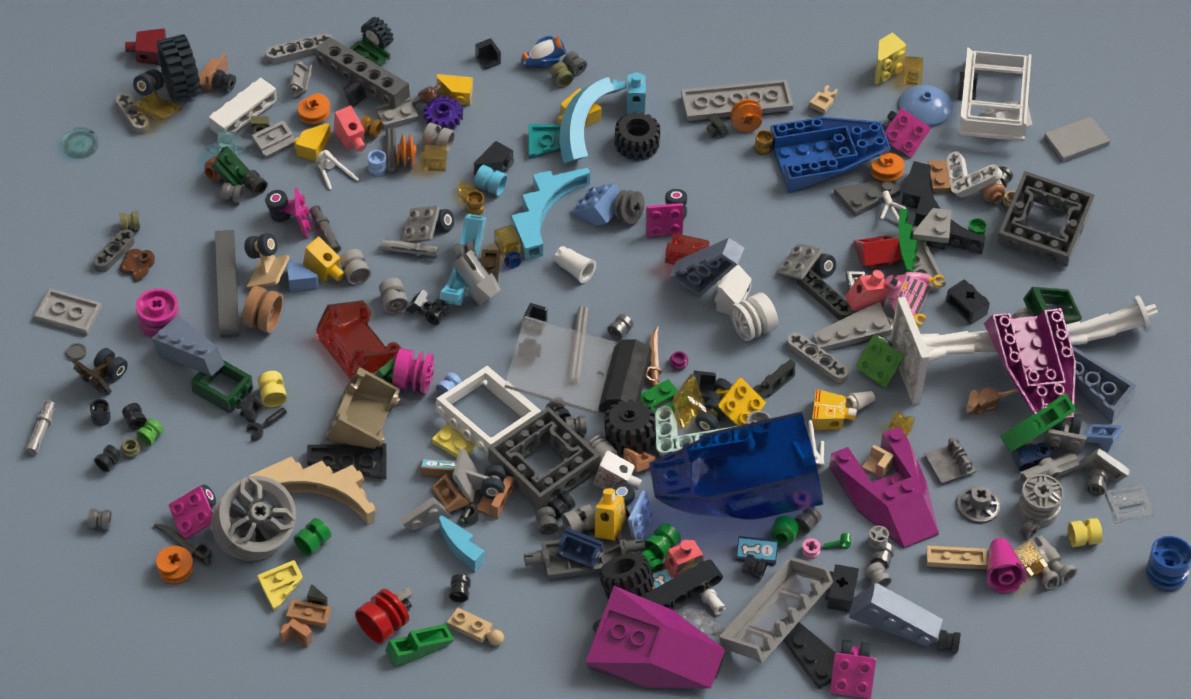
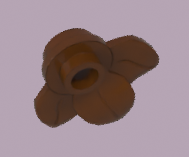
(427, 94)
(137, 263)

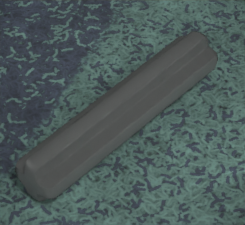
(391, 150)

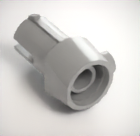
(475, 276)

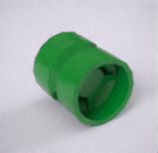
(314, 535)
(662, 540)

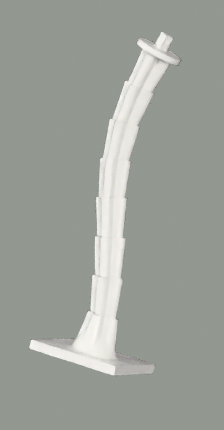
(924, 348)

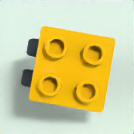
(735, 399)

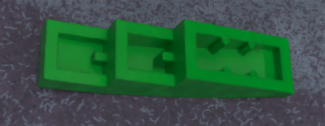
(908, 247)

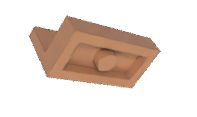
(208, 72)
(495, 507)

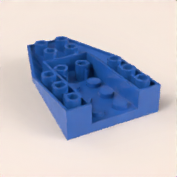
(824, 148)

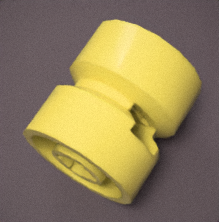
(272, 389)
(1081, 532)

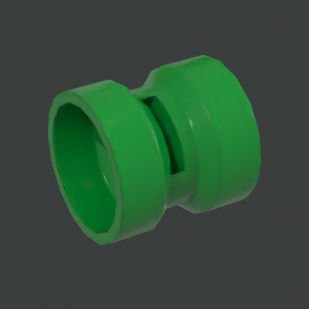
(977, 226)
(655, 564)

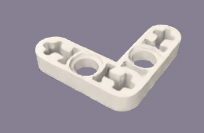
(964, 184)

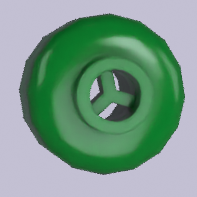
(784, 530)

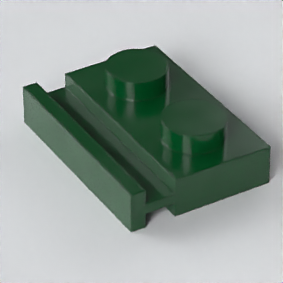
(371, 51)
(229, 167)

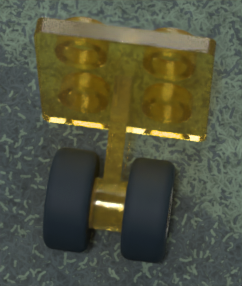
(151, 104)
(688, 404)

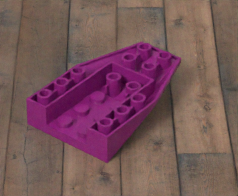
(1036, 355)
(652, 645)

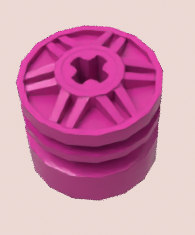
(415, 371)

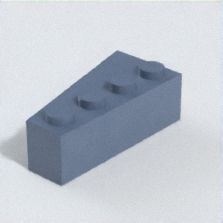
(706, 267)
(1102, 386)
(895, 615)

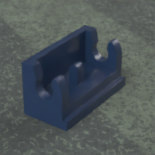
(580, 548)

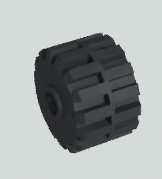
(630, 426)

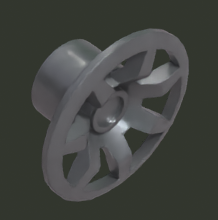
(979, 501)

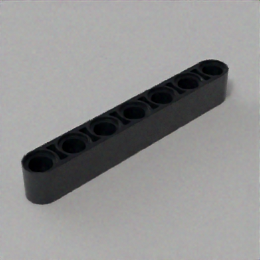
(683, 586)

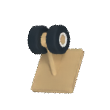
(269, 267)

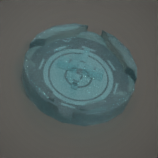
(80, 143)

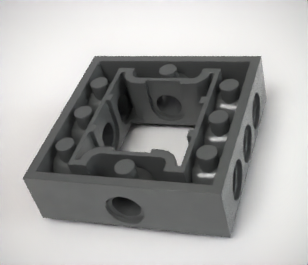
(1053, 195)
(545, 427)

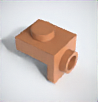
(640, 462)
(296, 630)

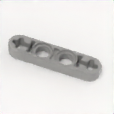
(297, 45)
(820, 355)

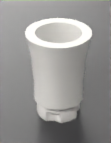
(576, 264)

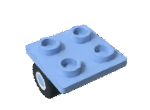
(636, 509)

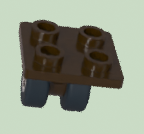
(104, 364)

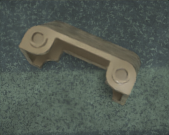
(362, 411)

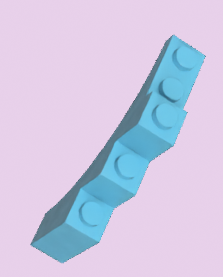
(537, 204)

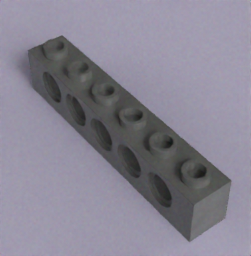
(358, 68)

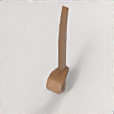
(654, 370)

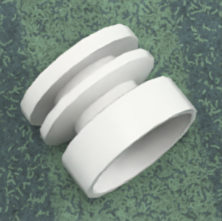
(754, 316)

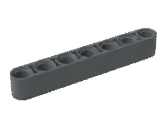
(226, 283)

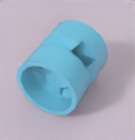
(490, 180)

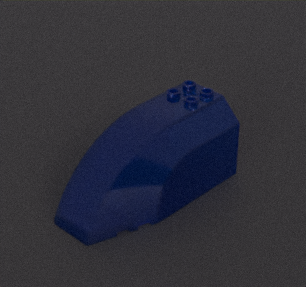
(742, 471)

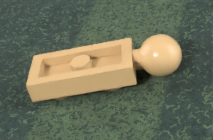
(474, 627)

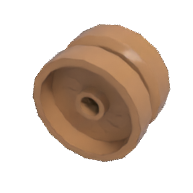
(262, 309)

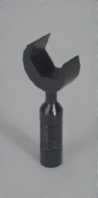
(268, 421)

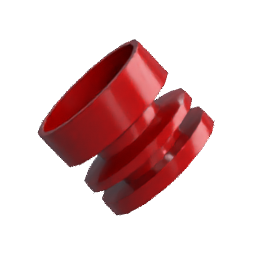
(382, 616)

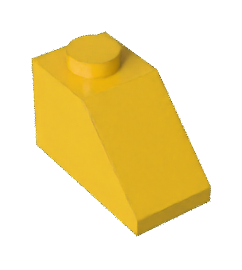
(456, 87)
(312, 142)

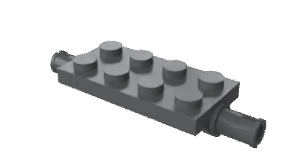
(560, 567)

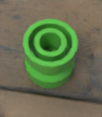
(149, 432)

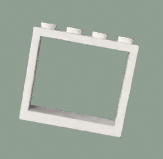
(495, 384)

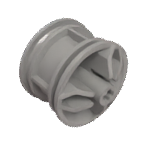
(260, 489)

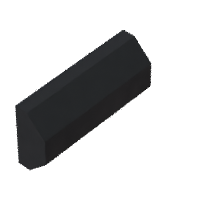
(625, 373)

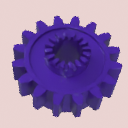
(443, 112)

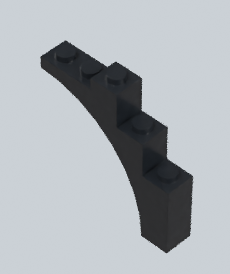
(919, 195)

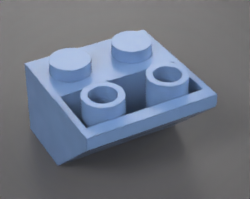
(597, 205)

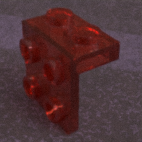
(683, 246)

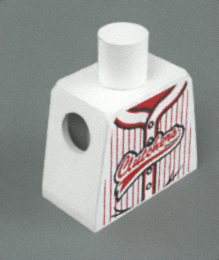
(615, 471)

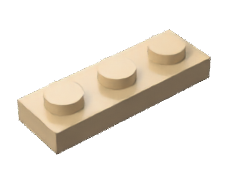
(956, 557)

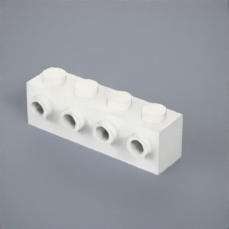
(246, 104)

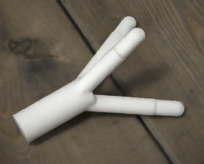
(889, 204)

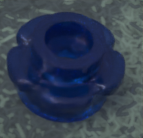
(513, 259)

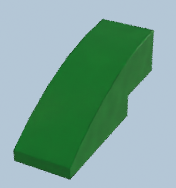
(418, 644)

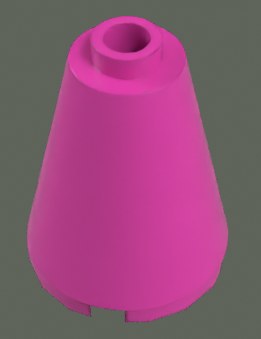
(1004, 567)

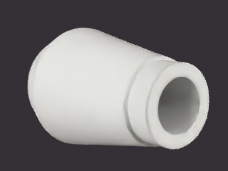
(859, 400)

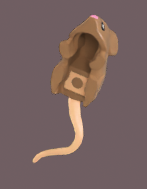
(985, 400)

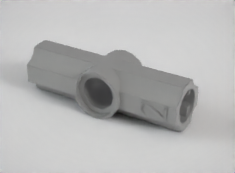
(1052, 467)

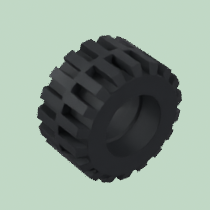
(637, 135)
(627, 572)

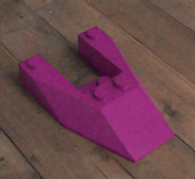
(895, 502)

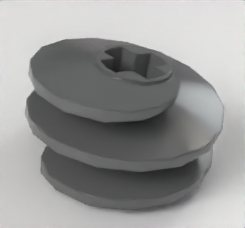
(629, 206)

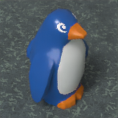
(544, 53)

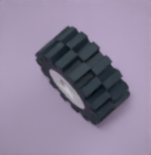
(377, 32)

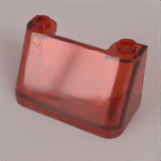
(351, 340)

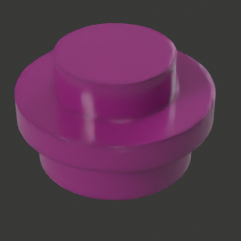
(678, 360)

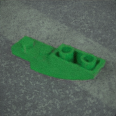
(1038, 423)

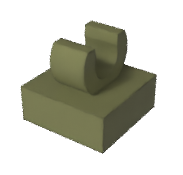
(260, 122)

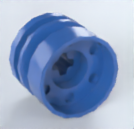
(1169, 562)

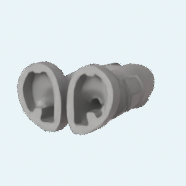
(1052, 558)

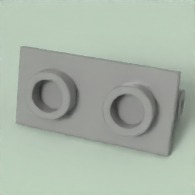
(300, 79)

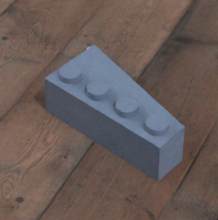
(188, 347)

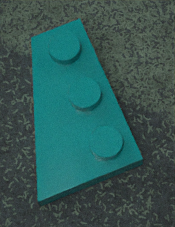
(543, 139)

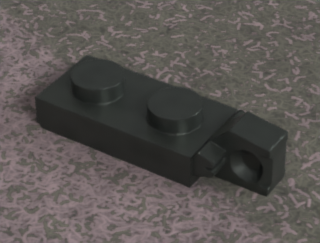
(776, 380)

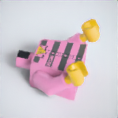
(915, 289)

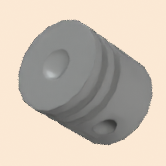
(601, 445)

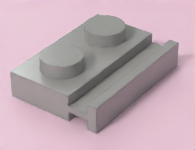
(398, 116)
(273, 139)

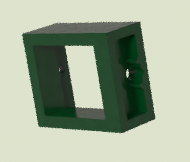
(1040, 296)
(227, 403)

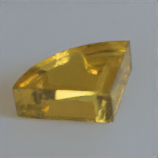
(463, 189)

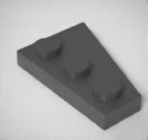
(865, 196)

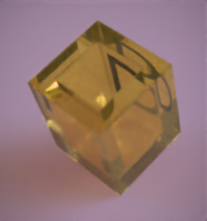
(913, 70)
(434, 157)
(507, 240)
(1030, 557)

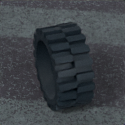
(178, 67)

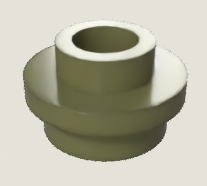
(128, 444)

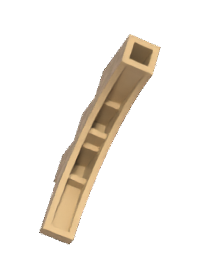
(318, 479)

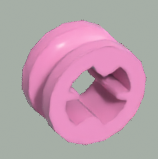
(813, 543)

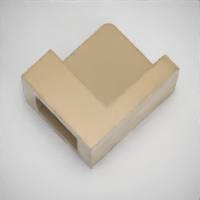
(878, 462)

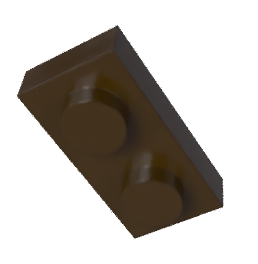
(491, 262)

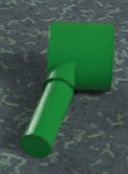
(844, 542)

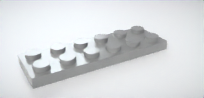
(705, 101)

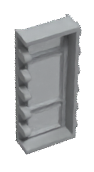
(776, 609)

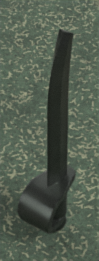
(470, 509)
(194, 550)

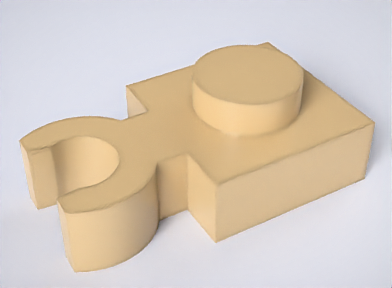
(823, 101)

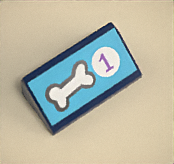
(758, 547)

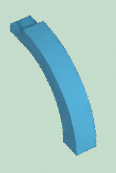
(573, 121)
(456, 288)

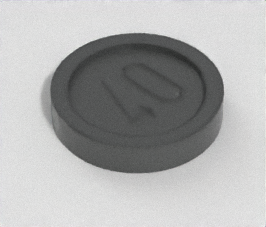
(76, 351)

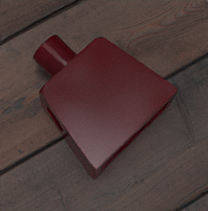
(145, 45)

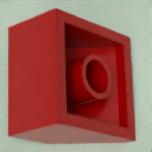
(878, 250)

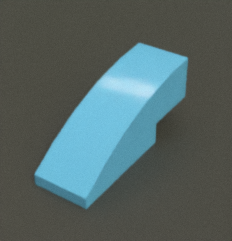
(461, 544)

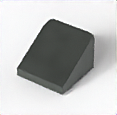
(316, 596)

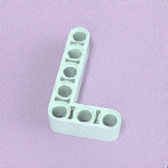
(666, 432)

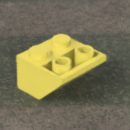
(889, 58)

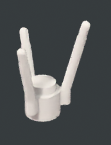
(327, 161)
(819, 458)

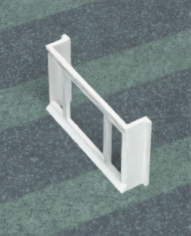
(987, 126)

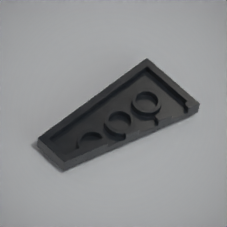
(340, 456)
(812, 654)

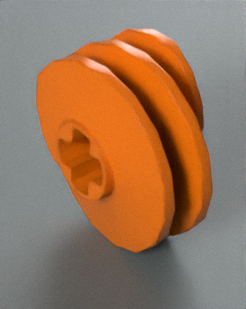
(314, 109)
(746, 115)
(406, 150)
(887, 167)
(174, 564)

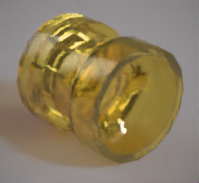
(903, 422)

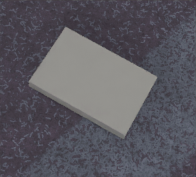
(1076, 139)
(68, 311)

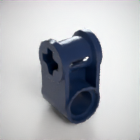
(1030, 456)

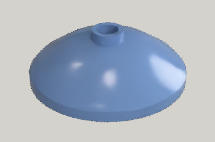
(927, 104)

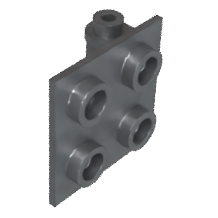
(950, 461)

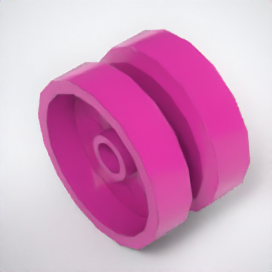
(155, 310)

